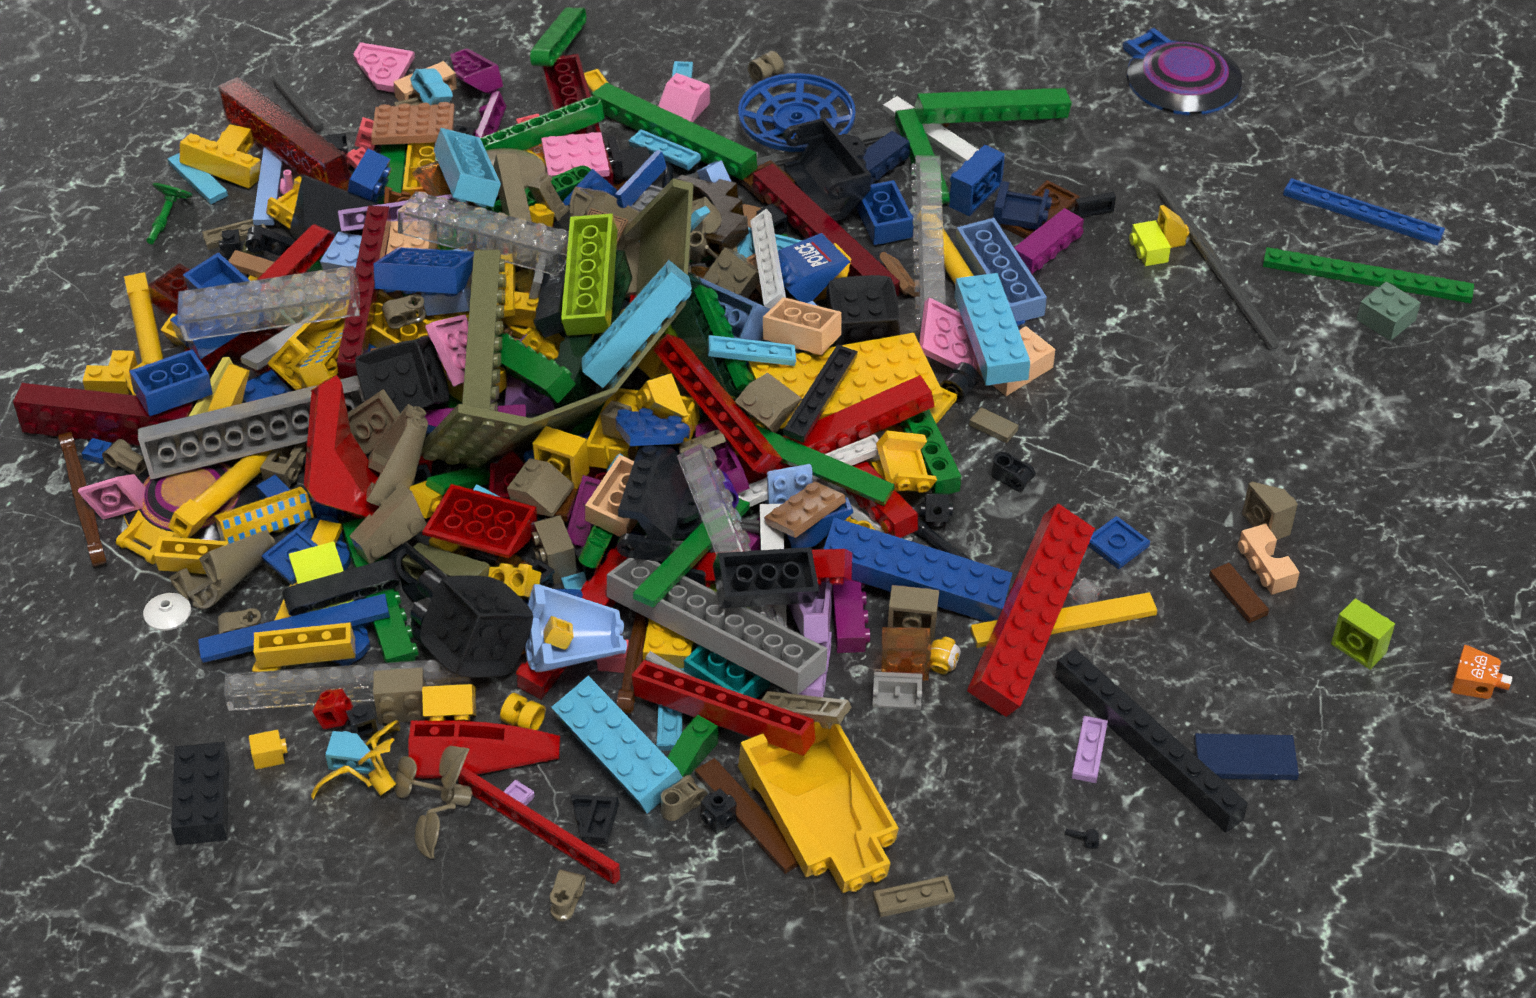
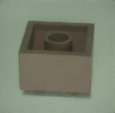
(768, 401)
(540, 486)
(1271, 507)

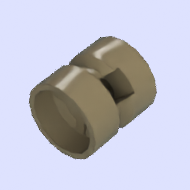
(765, 66)

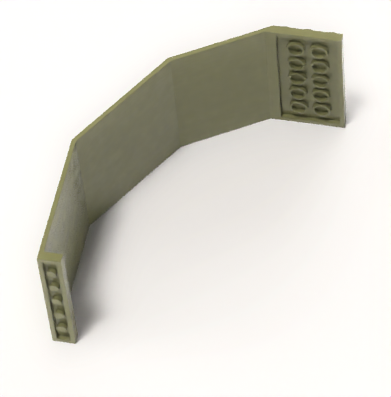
(485, 436)

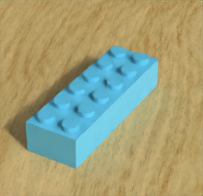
(466, 168)
(636, 324)
(992, 329)
(617, 743)

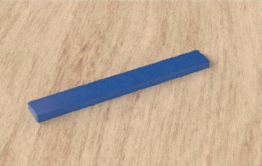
(1364, 211)
(242, 640)

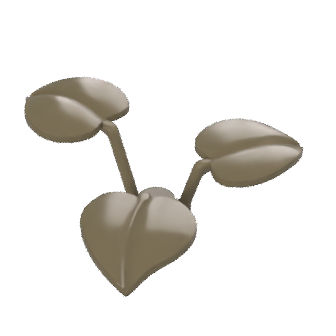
(709, 225)
(453, 794)

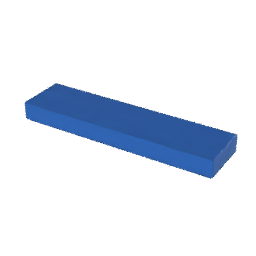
(641, 180)

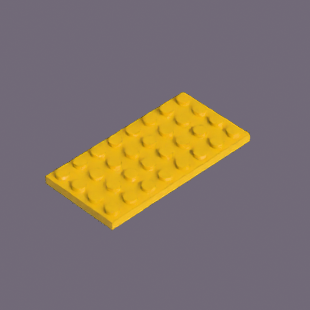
(877, 368)

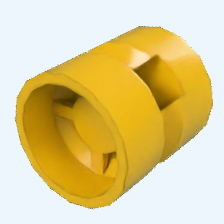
(520, 712)

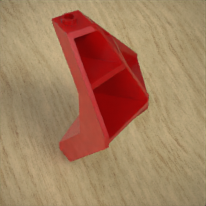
(335, 463)

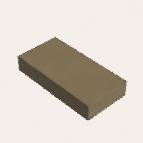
(993, 425)

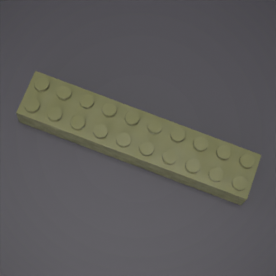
(484, 330)

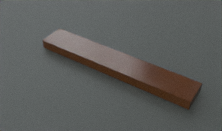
(749, 815)

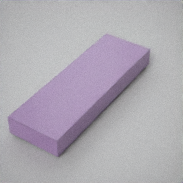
(1089, 749)

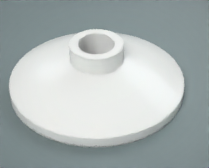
(167, 611)

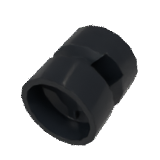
(961, 380)

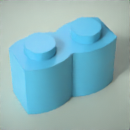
(431, 86)

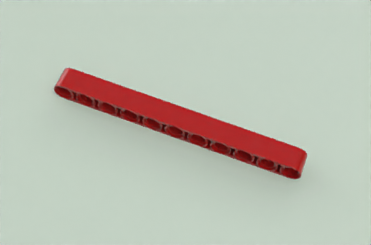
(294, 260)

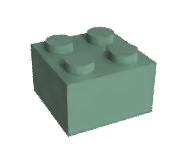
(1388, 311)

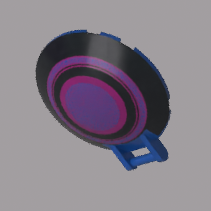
(1181, 74)

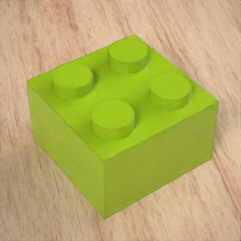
(1362, 633)

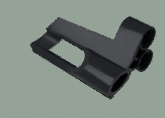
(421, 590)

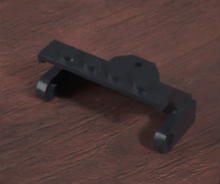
(829, 168)
(660, 503)

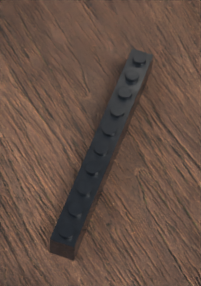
(551, 295)
(1151, 740)

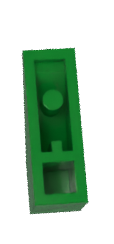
(694, 745)

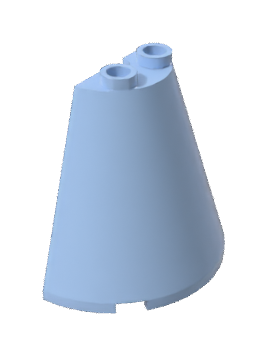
(594, 630)

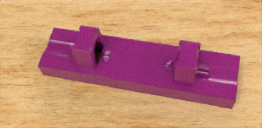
(491, 115)

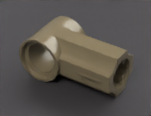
(121, 455)

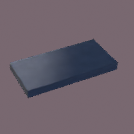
(1248, 755)

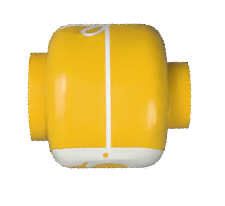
(944, 655)

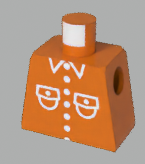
(1478, 674)

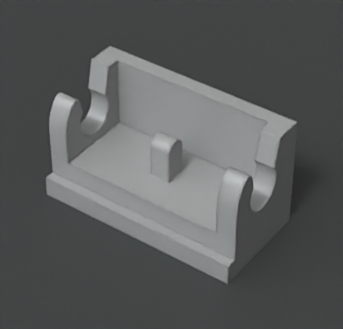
(897, 690)

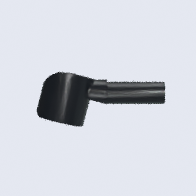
(1091, 837)

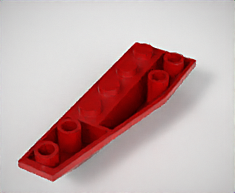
(490, 745)

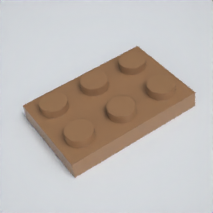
(804, 509)

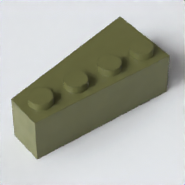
(446, 561)

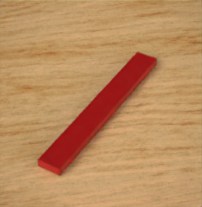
(540, 826)

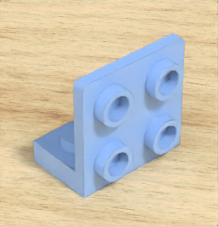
(787, 482)

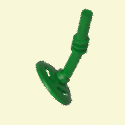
(171, 195)

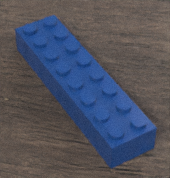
(890, 560)

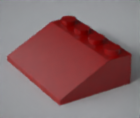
(482, 521)

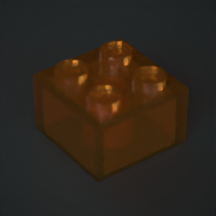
(906, 651)

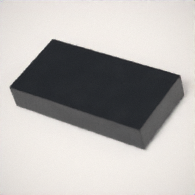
(1095, 204)

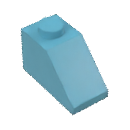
(347, 750)

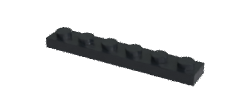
(820, 393)

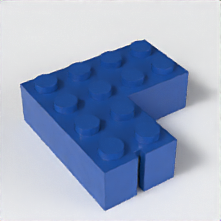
(210, 273)

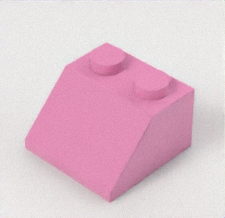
(685, 97)
(114, 496)

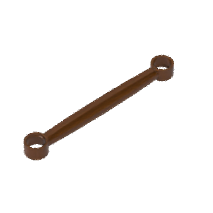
(84, 510)
(634, 658)

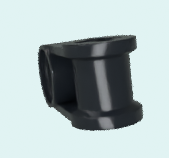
(1010, 471)

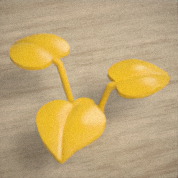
(380, 776)

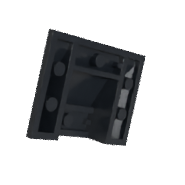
(319, 205)

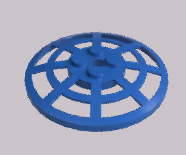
(794, 111)

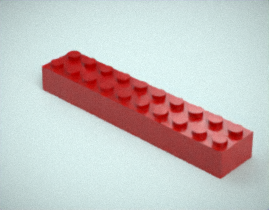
(1031, 610)

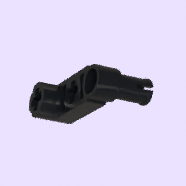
(263, 239)

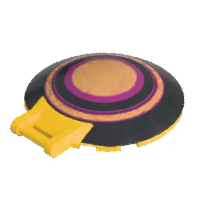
(168, 494)

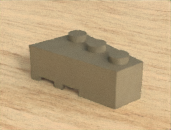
(389, 526)

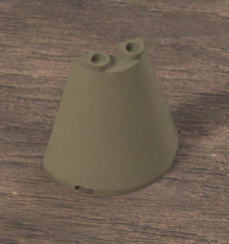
(584, 199)
(397, 454)
(223, 569)

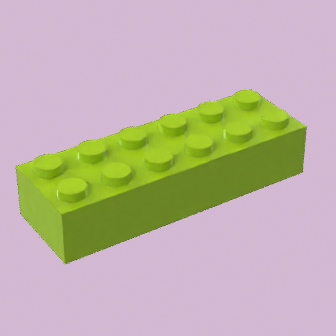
(589, 274)

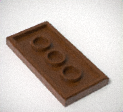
(1060, 199)

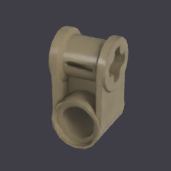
(402, 311)
(237, 620)
(681, 798)
(565, 894)

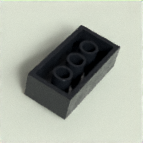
(765, 577)
(200, 793)

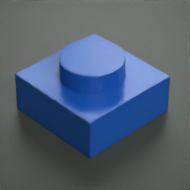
(94, 450)

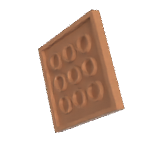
(411, 123)

